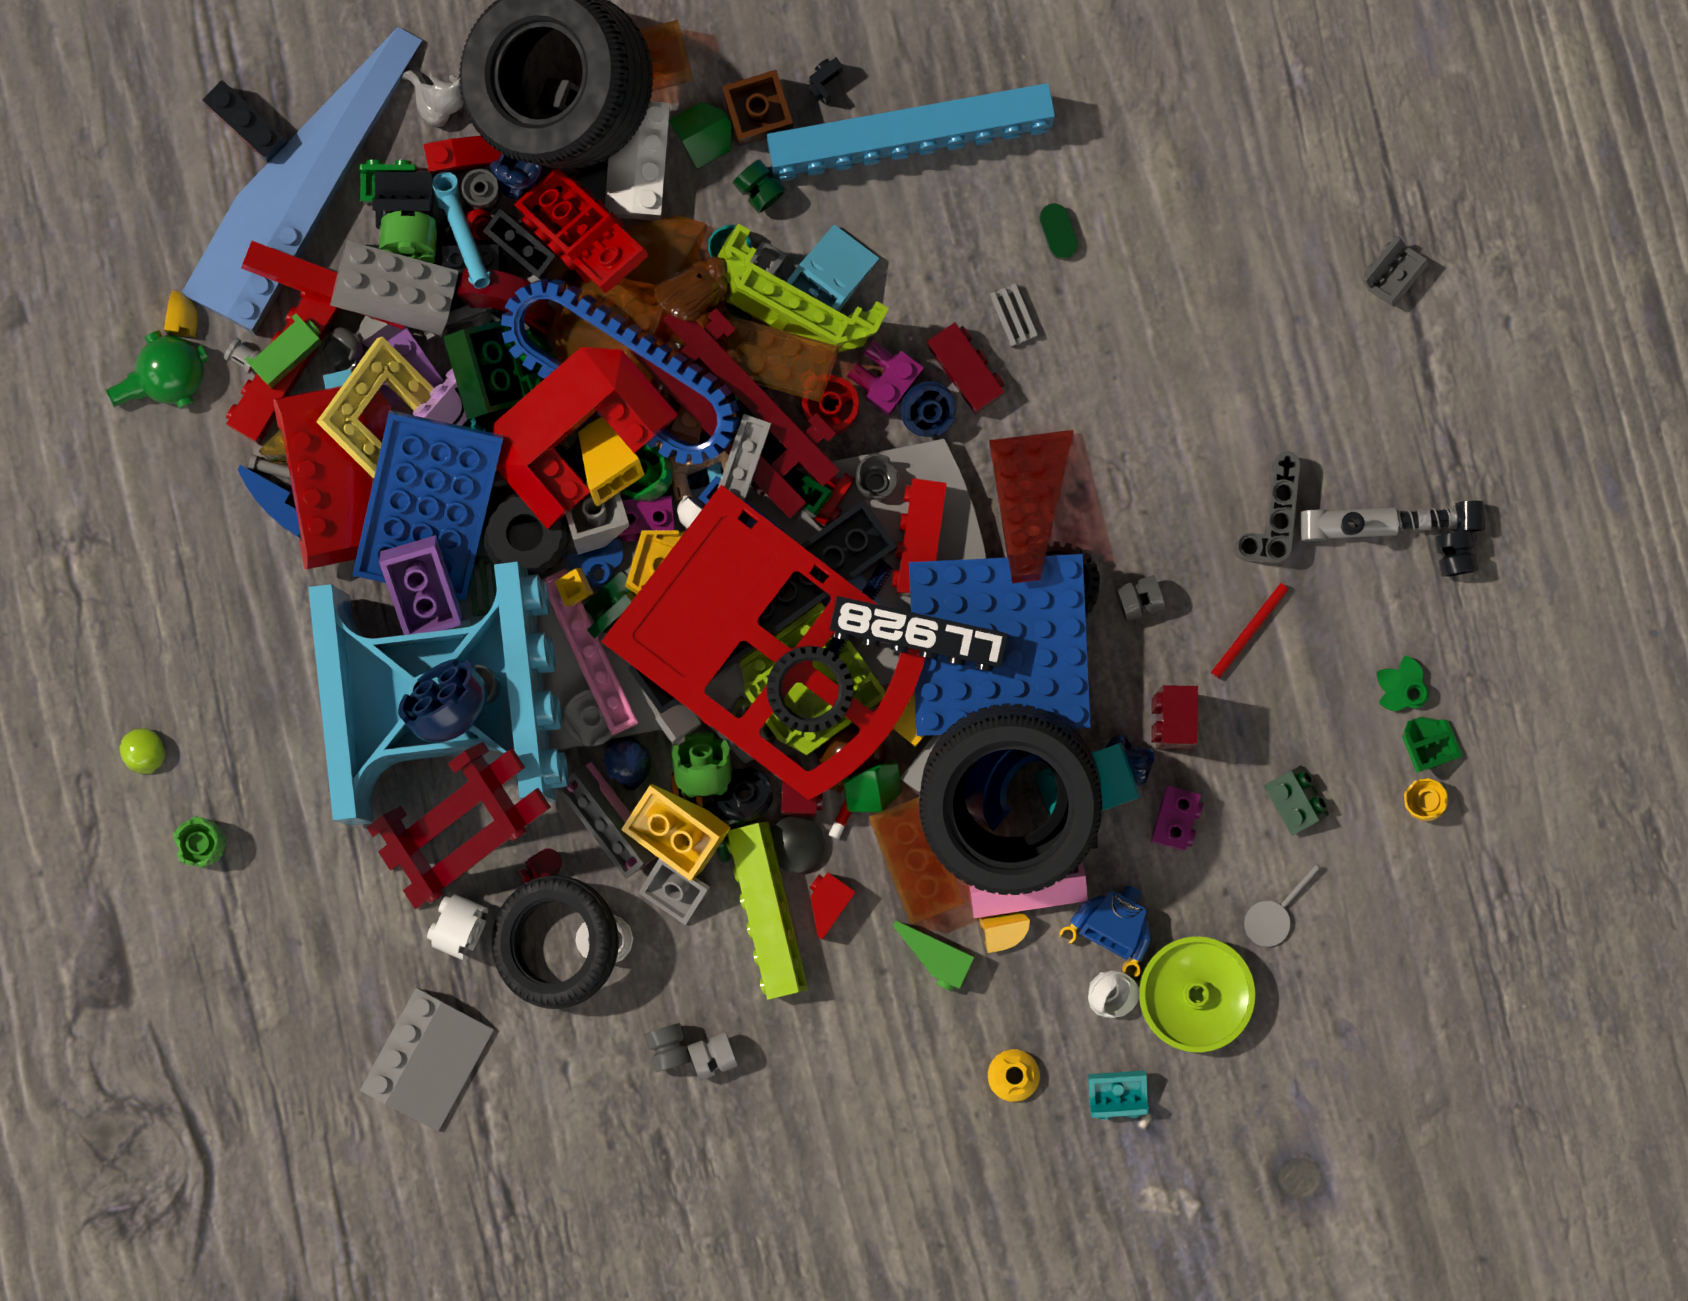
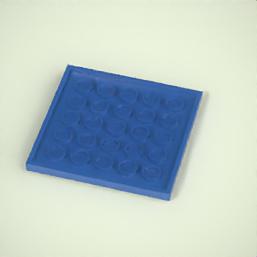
(1043, 649)

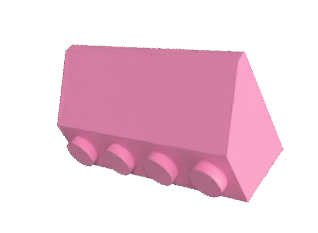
(1067, 891)

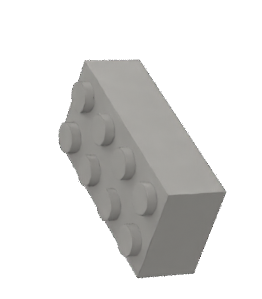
(394, 288)

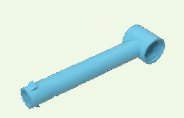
(448, 198)

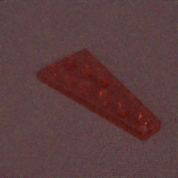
(1028, 490)

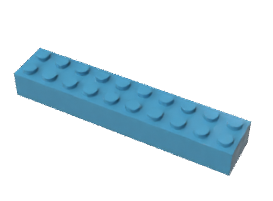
(910, 131)

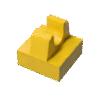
(573, 587)

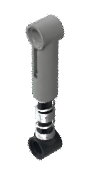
(1386, 521)

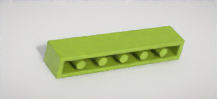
(767, 910)

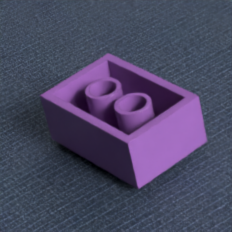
(421, 587)

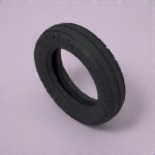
(602, 944)

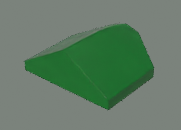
(703, 133)
(1430, 743)
(873, 788)

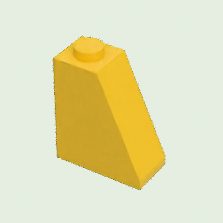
(607, 461)

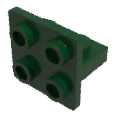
(609, 604)

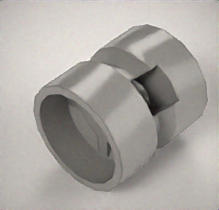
(712, 1056)

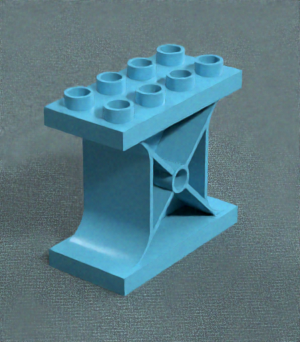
(368, 677)

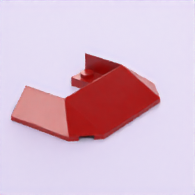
(558, 405)

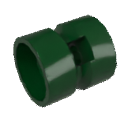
(759, 186)

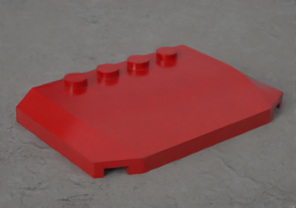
(325, 480)

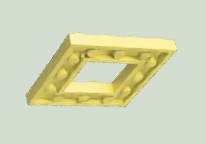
(378, 365)

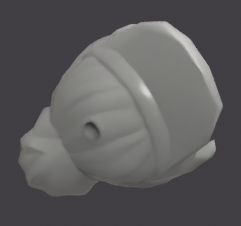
(436, 100)

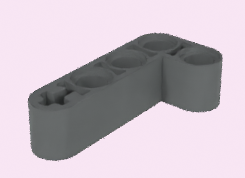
(1275, 507)

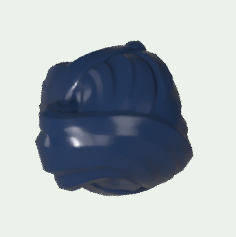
(516, 176)

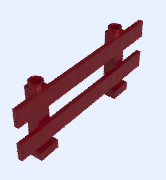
(800, 446)
(483, 786)

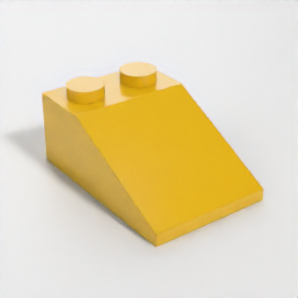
(676, 830)

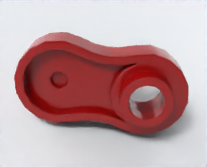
(830, 510)

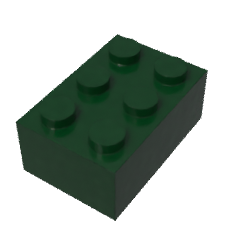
(485, 369)

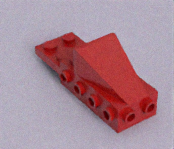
(580, 230)

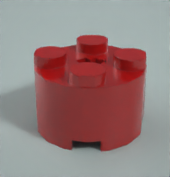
(845, 412)

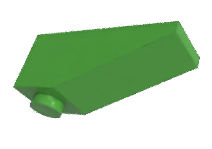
(939, 959)

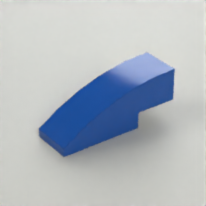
(272, 500)

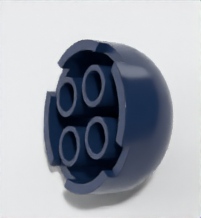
(446, 712)

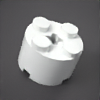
(457, 926)

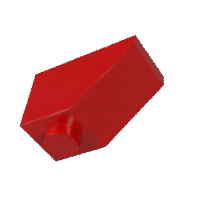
(828, 901)

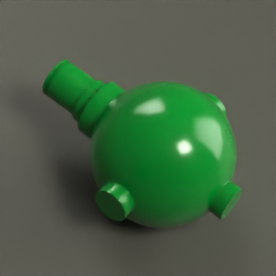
(165, 371)

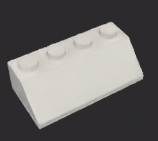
(638, 169)

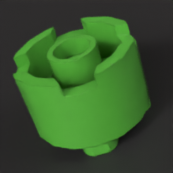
(409, 235)
(702, 765)

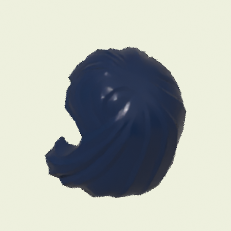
(1139, 759)
(627, 762)

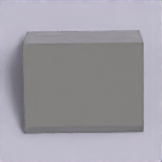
(673, 891)

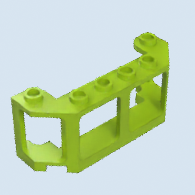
(788, 307)

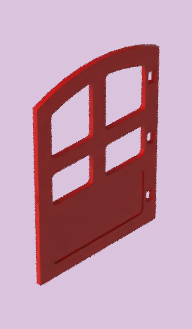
(710, 600)

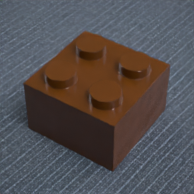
(757, 107)

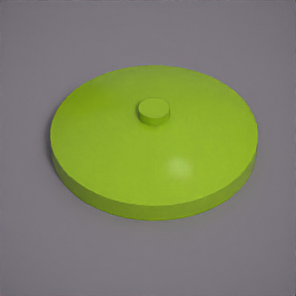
(1197, 994)

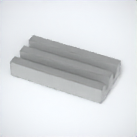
(1004, 293)

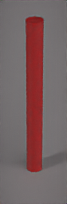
(1249, 631)

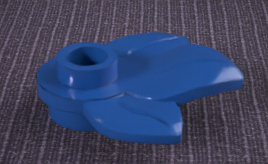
(604, 558)

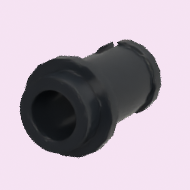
(1357, 519)

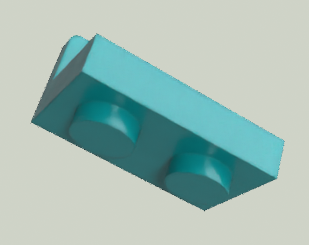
(1118, 1094)

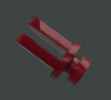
(543, 863)

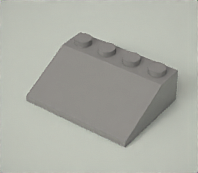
(427, 1059)

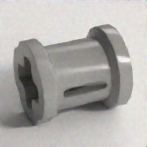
(238, 352)

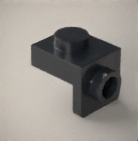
(824, 73)

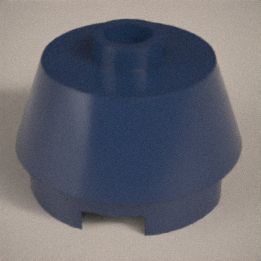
(928, 409)

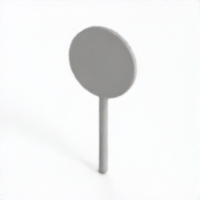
(1268, 921)

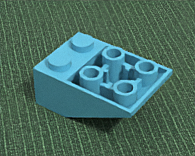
(833, 269)

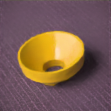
(997, 1075)

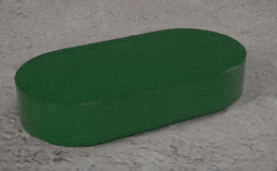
(1058, 231)

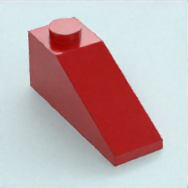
(459, 155)

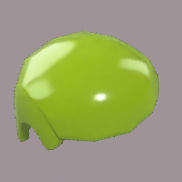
(142, 751)

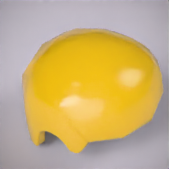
(1426, 799)

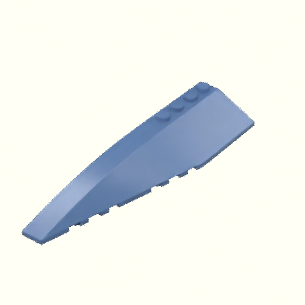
(296, 188)

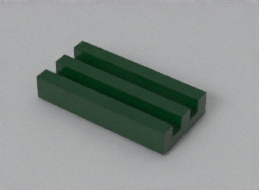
(481, 561)

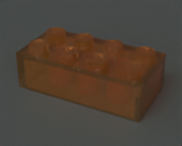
(917, 874)

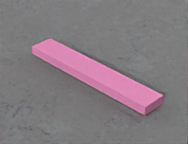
(592, 660)

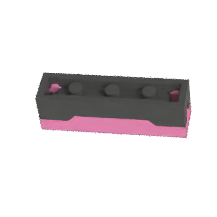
(604, 818)

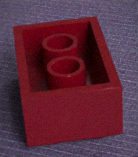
(1175, 717)

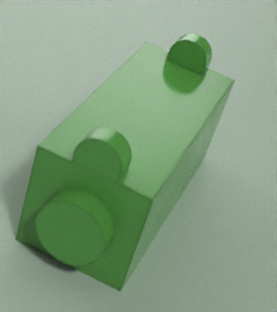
(286, 351)

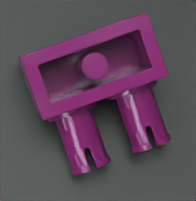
(898, 377)

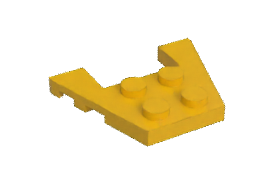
(649, 553)

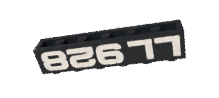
(919, 632)

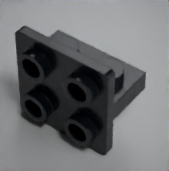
(402, 192)

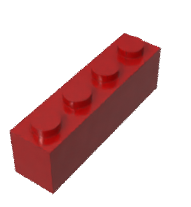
(921, 528)

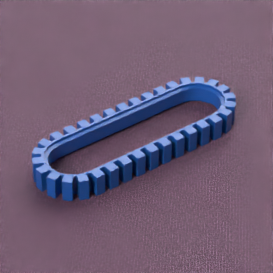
(554, 291)

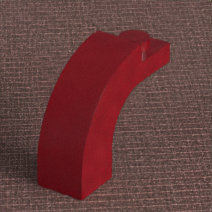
(499, 291)

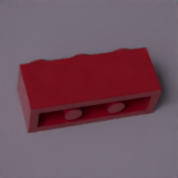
(966, 367)

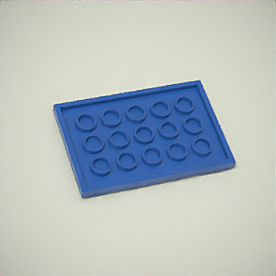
(425, 485)

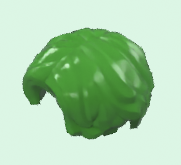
(199, 842)

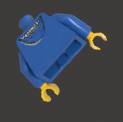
(1115, 925)

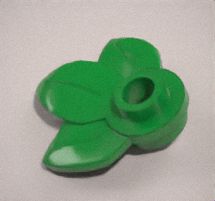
(1399, 683)

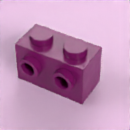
(647, 516)
(1176, 819)

